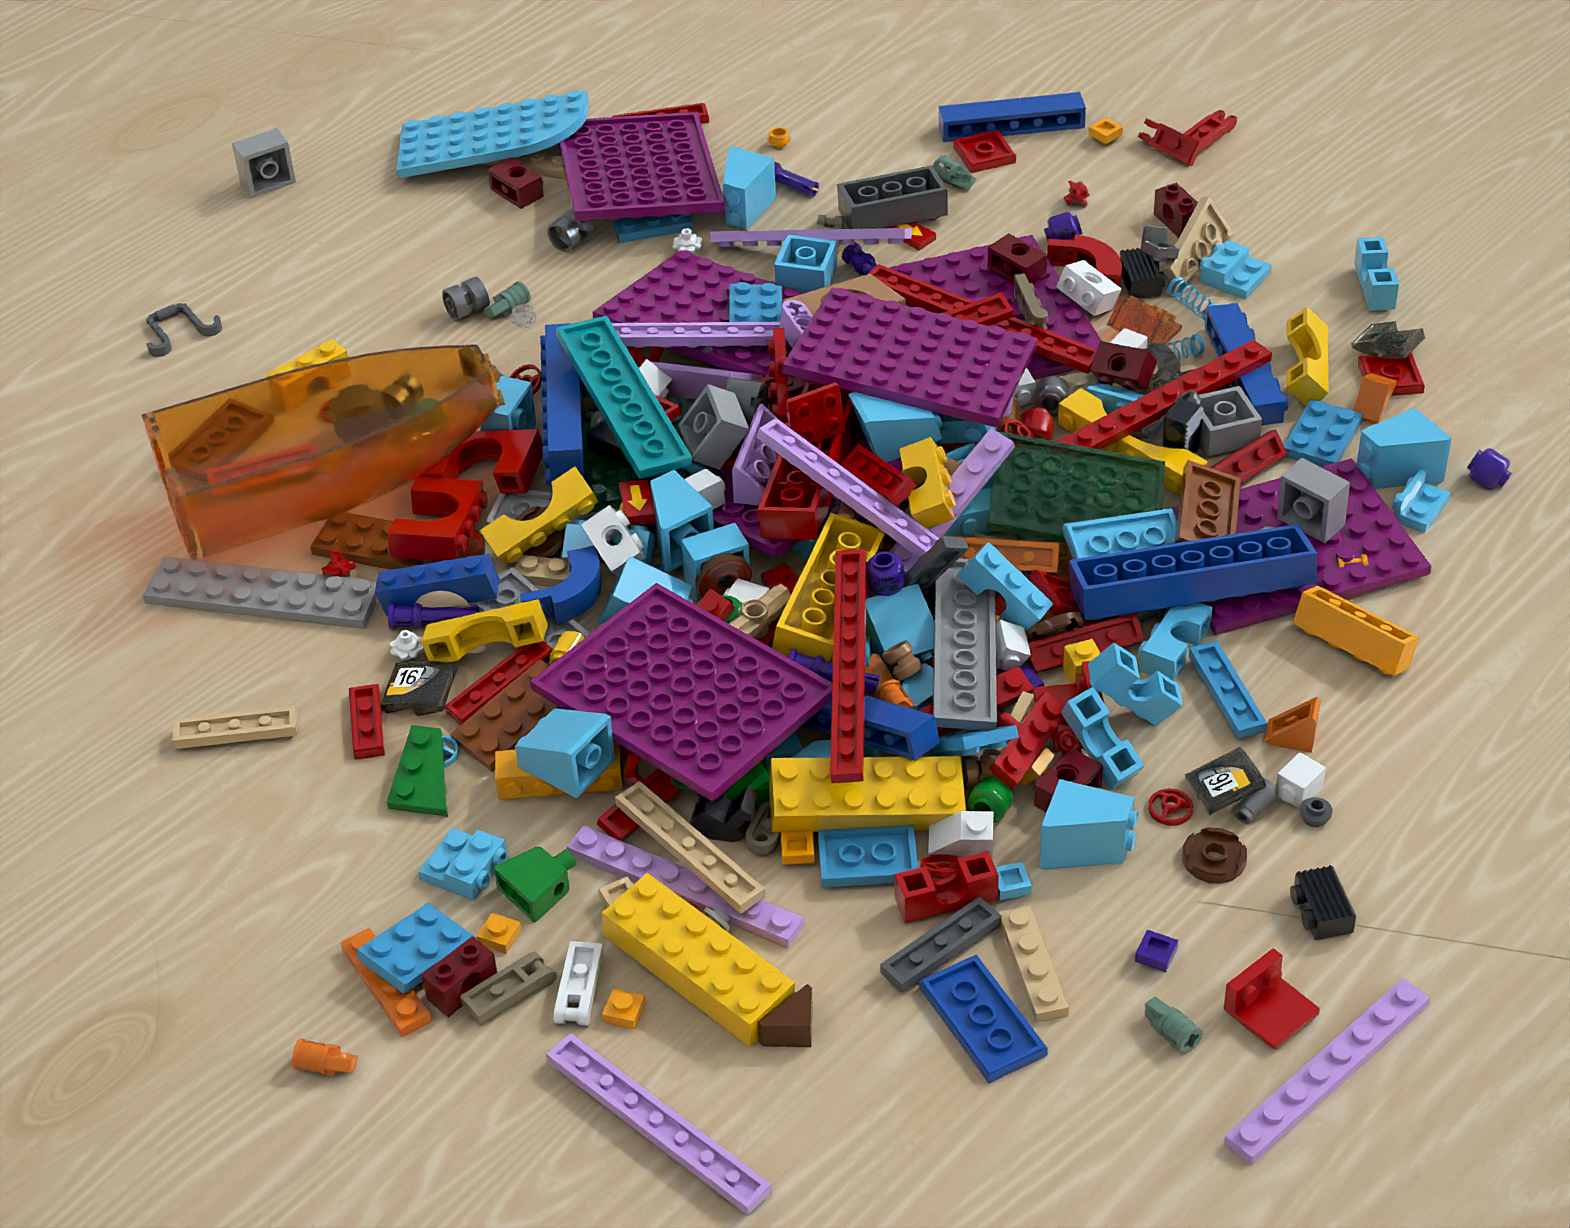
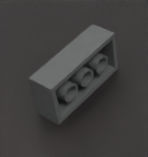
(893, 199)

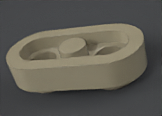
(759, 835)

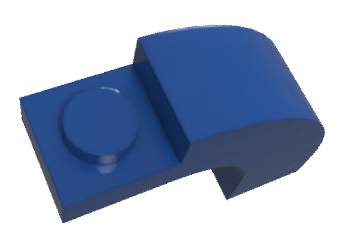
(576, 592)

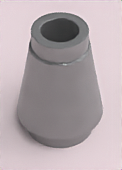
(1256, 803)

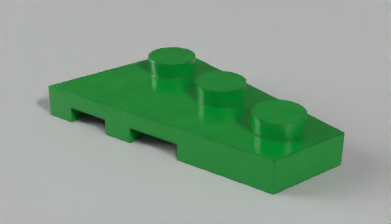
(420, 774)

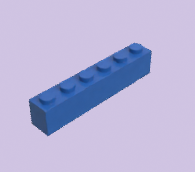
(1013, 116)
(1229, 330)
(888, 728)

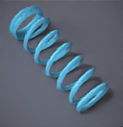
(1181, 289)
(1192, 344)

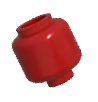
(1038, 422)

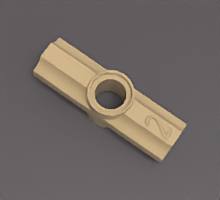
(759, 613)

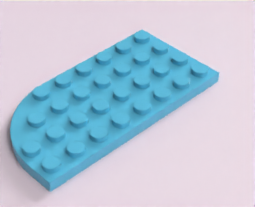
(489, 133)

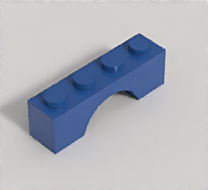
(468, 577)

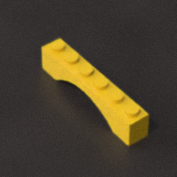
(1084, 408)

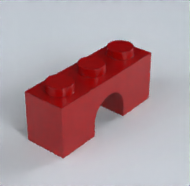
(923, 897)

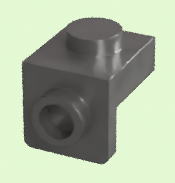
(1155, 243)

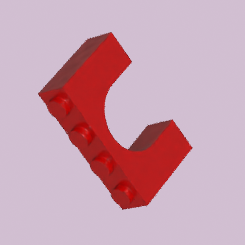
(517, 455)
(443, 538)

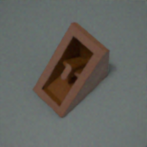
(789, 1022)

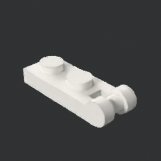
(578, 982)

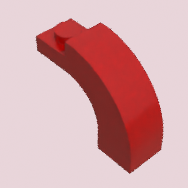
(1089, 249)

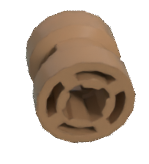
(902, 660)
(976, 770)

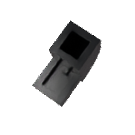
(725, 818)

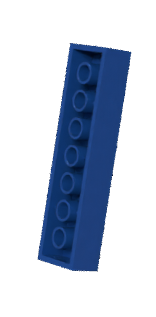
(560, 409)
(1192, 572)

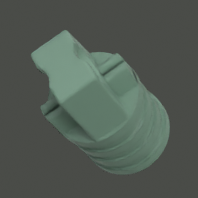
(956, 173)
(508, 300)
(1173, 1025)

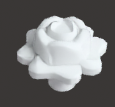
(687, 241)
(406, 646)

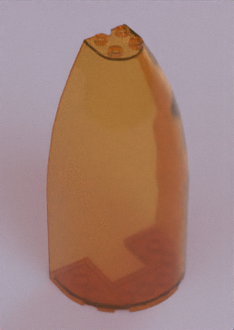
(315, 440)

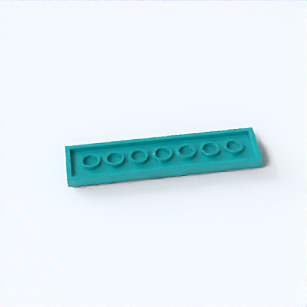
(623, 397)

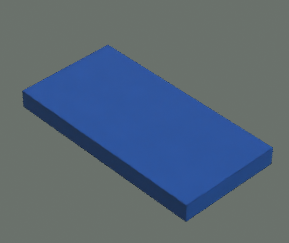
(983, 1018)

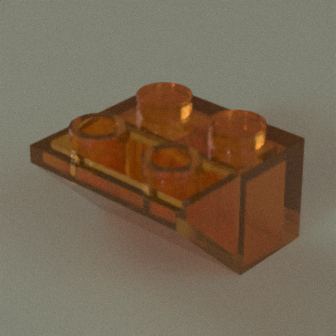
(1144, 319)

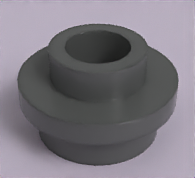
(1316, 811)

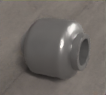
(1050, 393)

